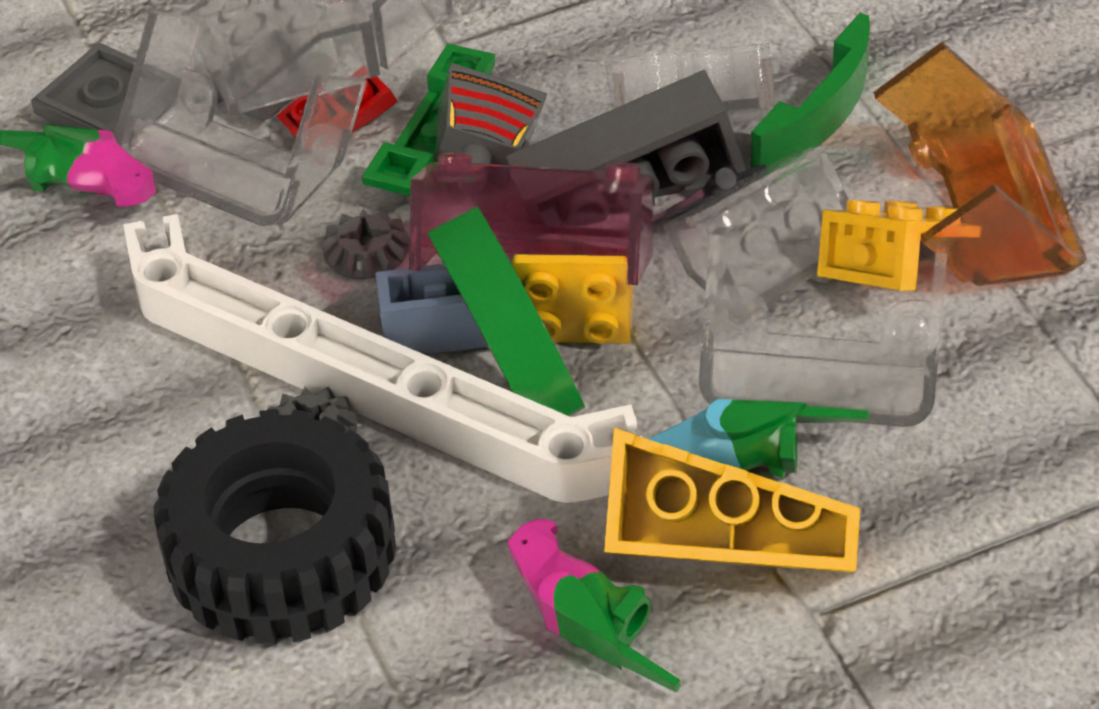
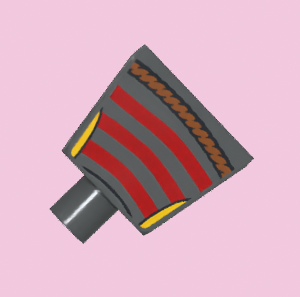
(485, 115)

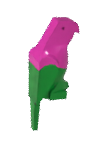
(82, 161)
(583, 602)

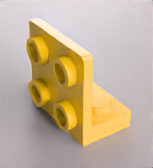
(874, 243)
(579, 296)

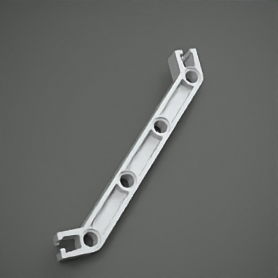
(382, 379)

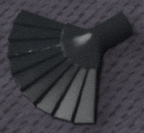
(717, 185)

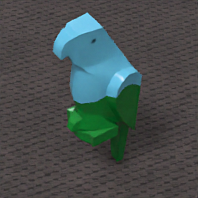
(752, 432)

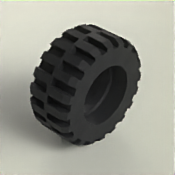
(288, 583)

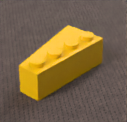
(708, 511)

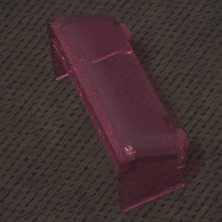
(538, 209)

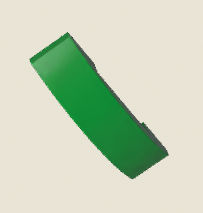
(827, 107)
(416, 146)
(504, 312)

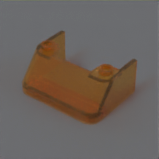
(995, 170)

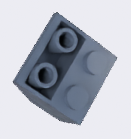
(425, 311)

